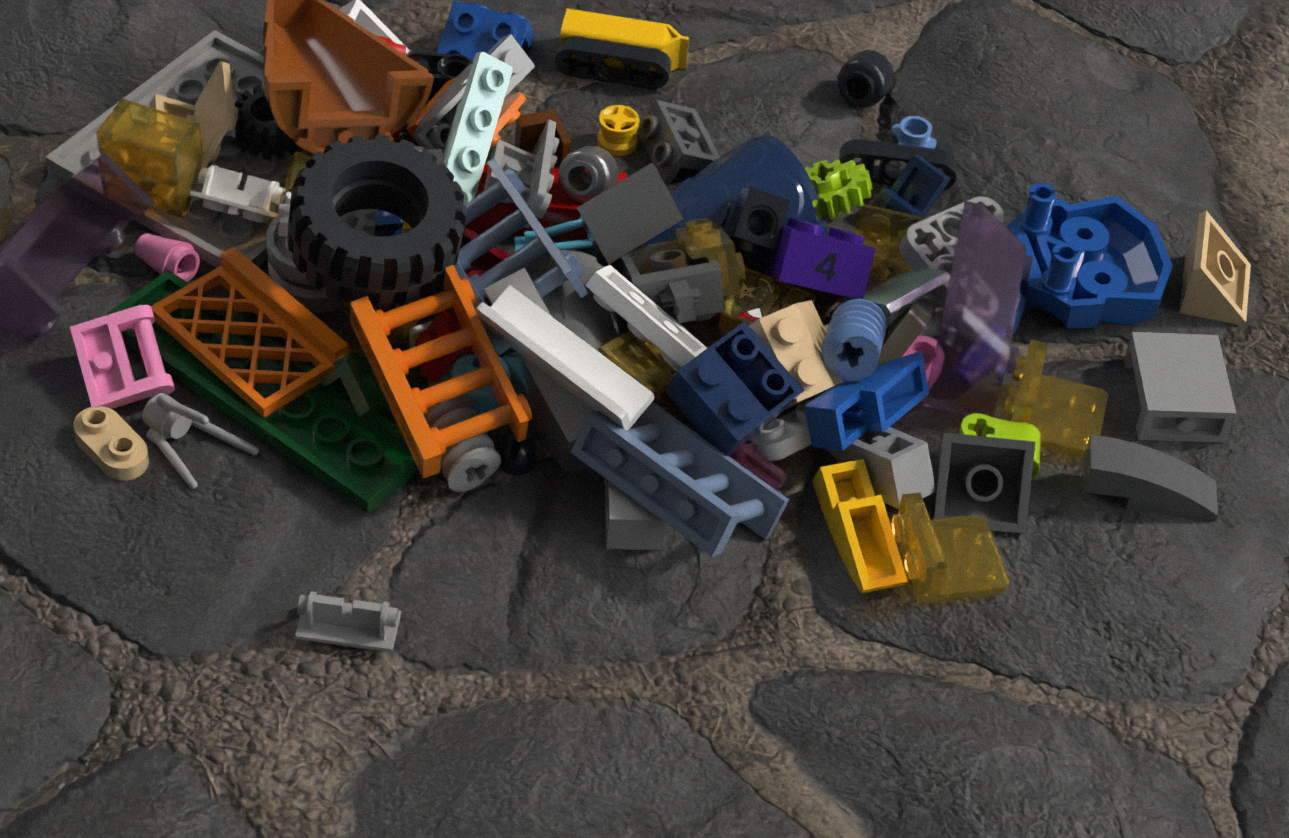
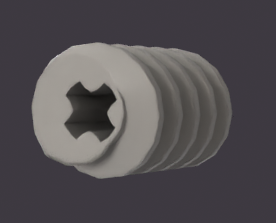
(469, 461)

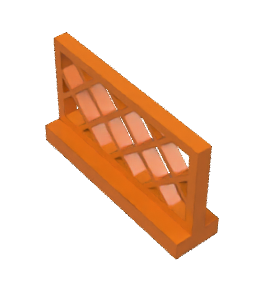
(282, 317)

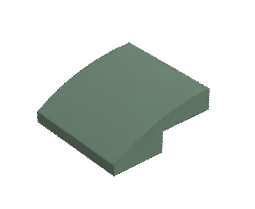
(904, 289)

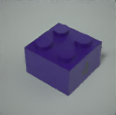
(820, 261)

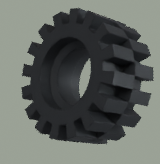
(257, 134)

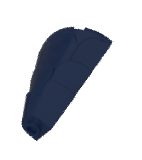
(714, 191)

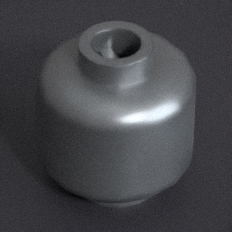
(575, 176)

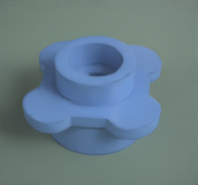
(914, 132)

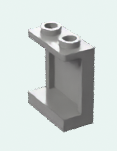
(1181, 387)

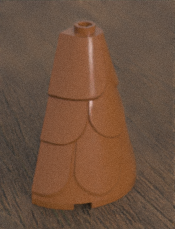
(335, 77)

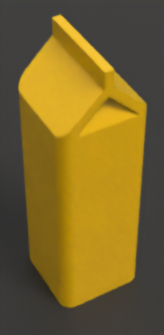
(628, 32)

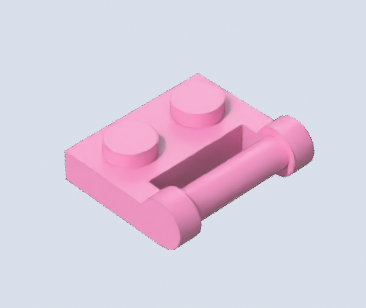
(106, 361)

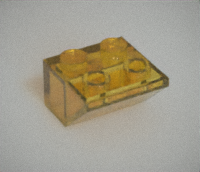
(155, 151)

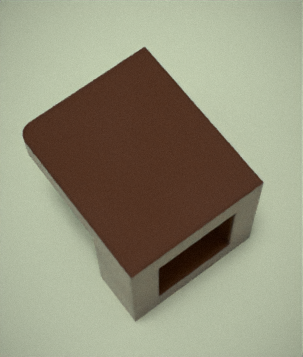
(529, 128)

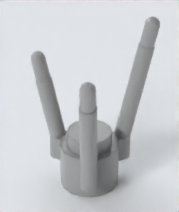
(172, 420)

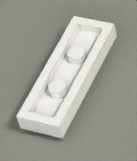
(644, 317)

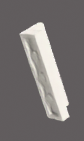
(565, 357)

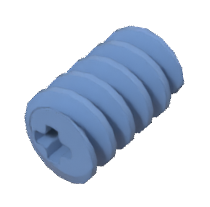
(854, 340)

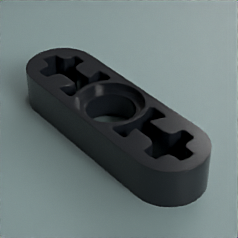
(627, 54)
(888, 152)

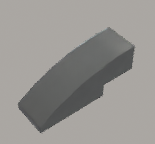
(1148, 479)

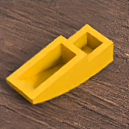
(859, 526)

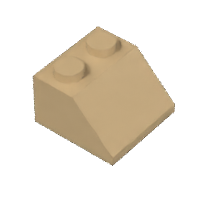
(797, 341)

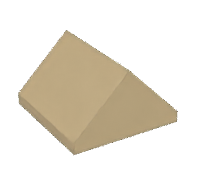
(1214, 275)

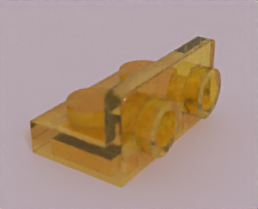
(639, 360)

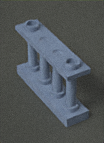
(567, 265)
(679, 477)

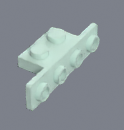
(476, 122)

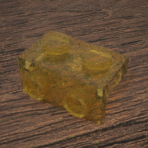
(884, 232)
(705, 239)

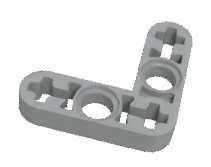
(931, 247)

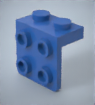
(477, 29)

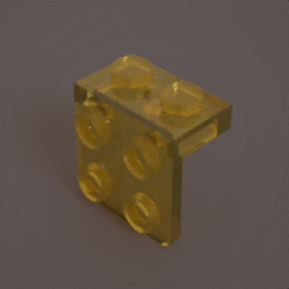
(1057, 407)
(947, 554)

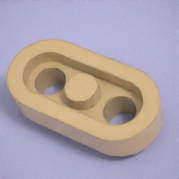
(103, 436)

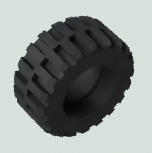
(382, 178)

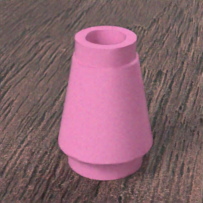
(168, 254)

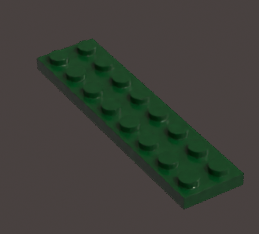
(317, 430)

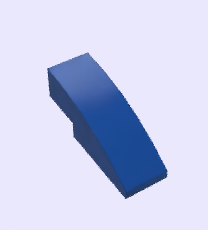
(867, 405)

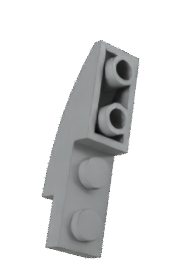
(437, 123)

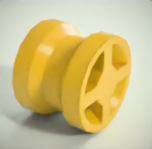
(618, 130)

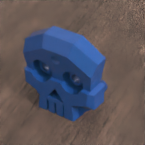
(1091, 260)

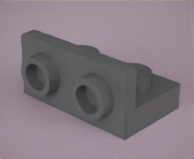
(676, 139)

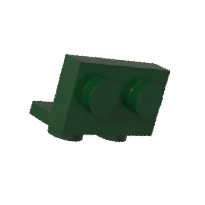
(362, 385)

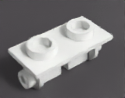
(223, 190)

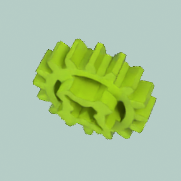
(838, 187)

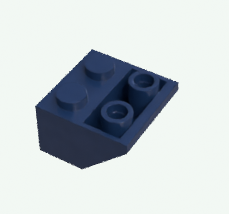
(733, 389)

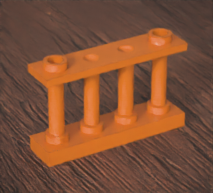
(410, 404)

